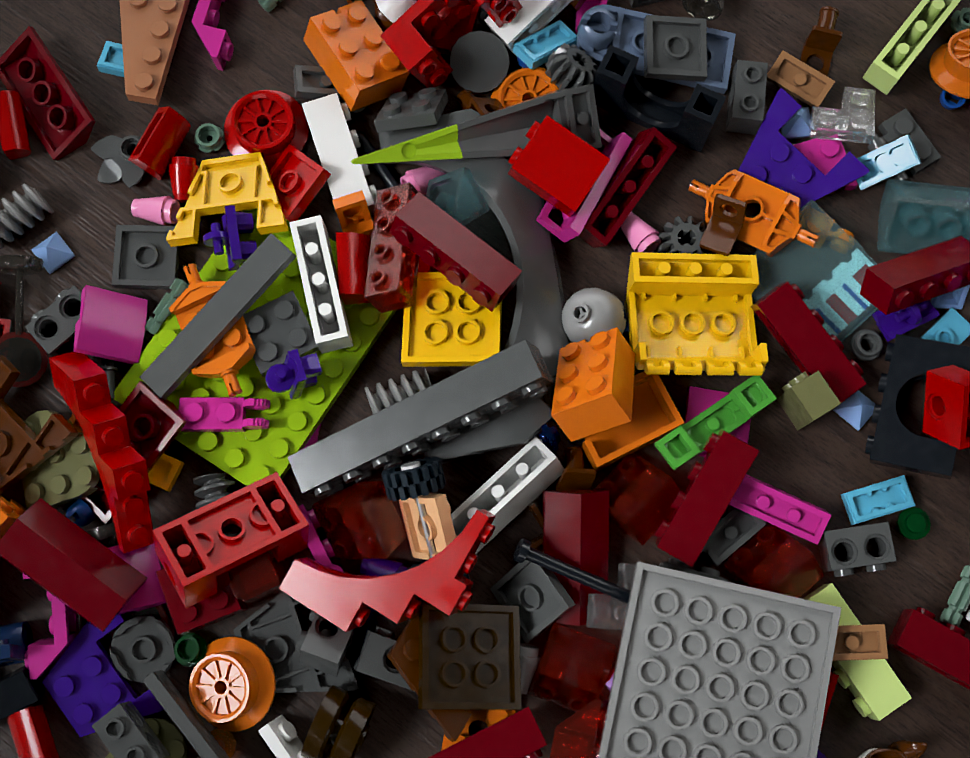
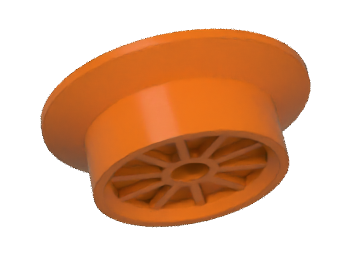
(951, 65)
(522, 86)
(233, 684)

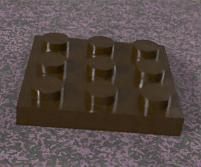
(469, 658)

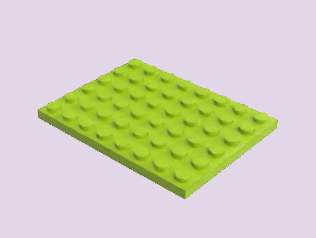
(262, 452)

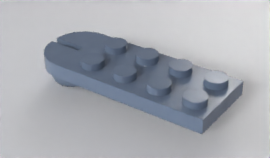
(624, 29)

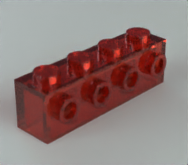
(391, 266)

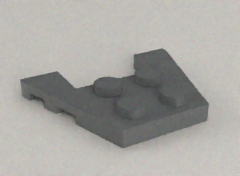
(276, 632)

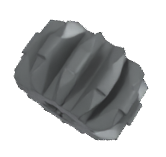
(570, 67)
(679, 232)

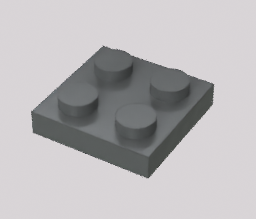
(675, 48)
(411, 110)
(144, 257)
(279, 329)
(537, 594)

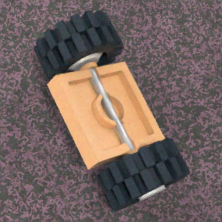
(424, 513)

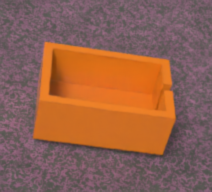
(355, 55)
(594, 385)
(651, 419)

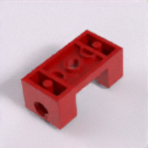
(430, 20)
(948, 405)
(198, 551)

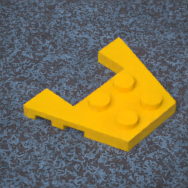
(229, 181)

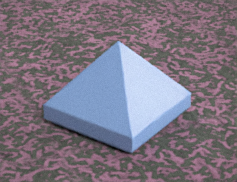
(798, 126)
(53, 252)
(951, 299)
(856, 410)

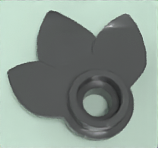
(116, 164)

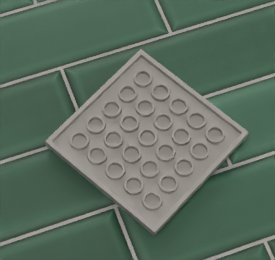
(718, 671)

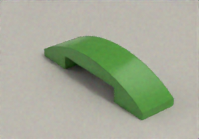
(726, 414)

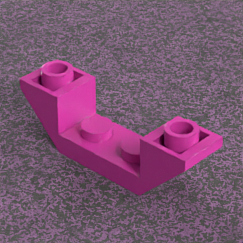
(214, 39)
(46, 652)

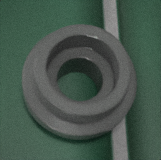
(874, 341)

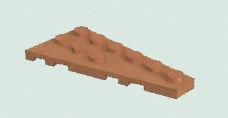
(148, 44)

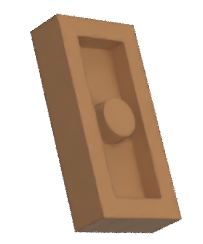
(799, 79)
(860, 642)

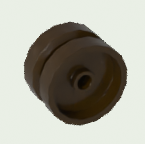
(336, 728)

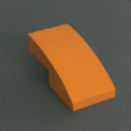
(354, 213)

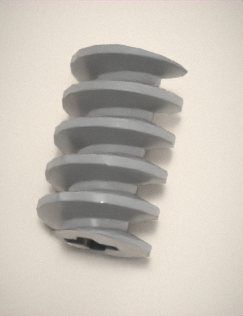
(21, 212)
(396, 393)

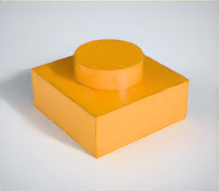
(165, 472)

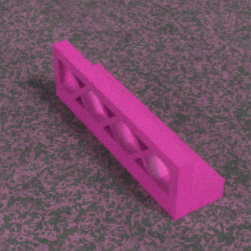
(573, 225)
(781, 509)

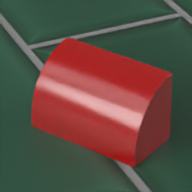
(160, 141)
(352, 258)
(32, 733)

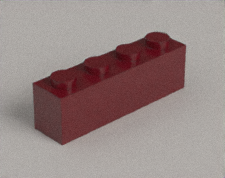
(627, 185)
(454, 251)
(918, 276)
(806, 340)
(706, 496)
(933, 644)
(509, 738)

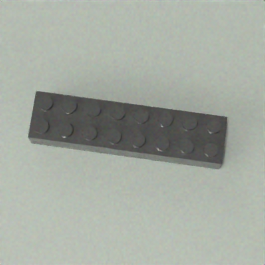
(422, 419)

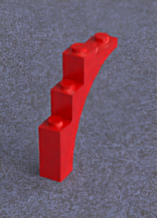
(107, 435)
(439, 581)

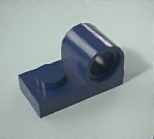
(14, 643)

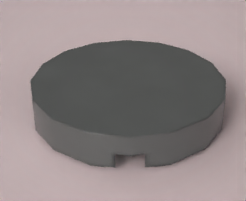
(479, 61)
(153, 647)

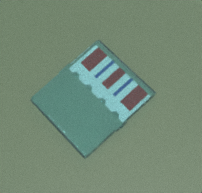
(826, 274)

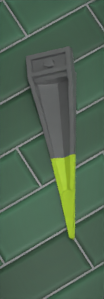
(501, 130)

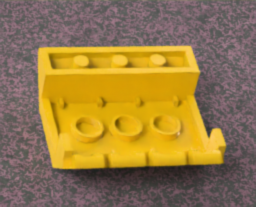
(694, 314)

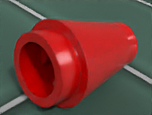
(182, 172)

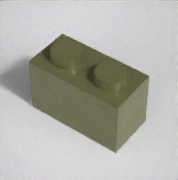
(807, 399)

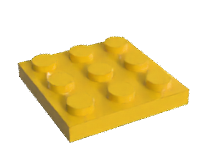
(448, 326)

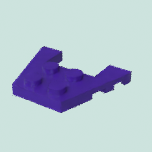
(785, 167)
(88, 683)

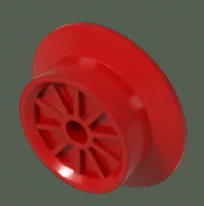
(266, 124)

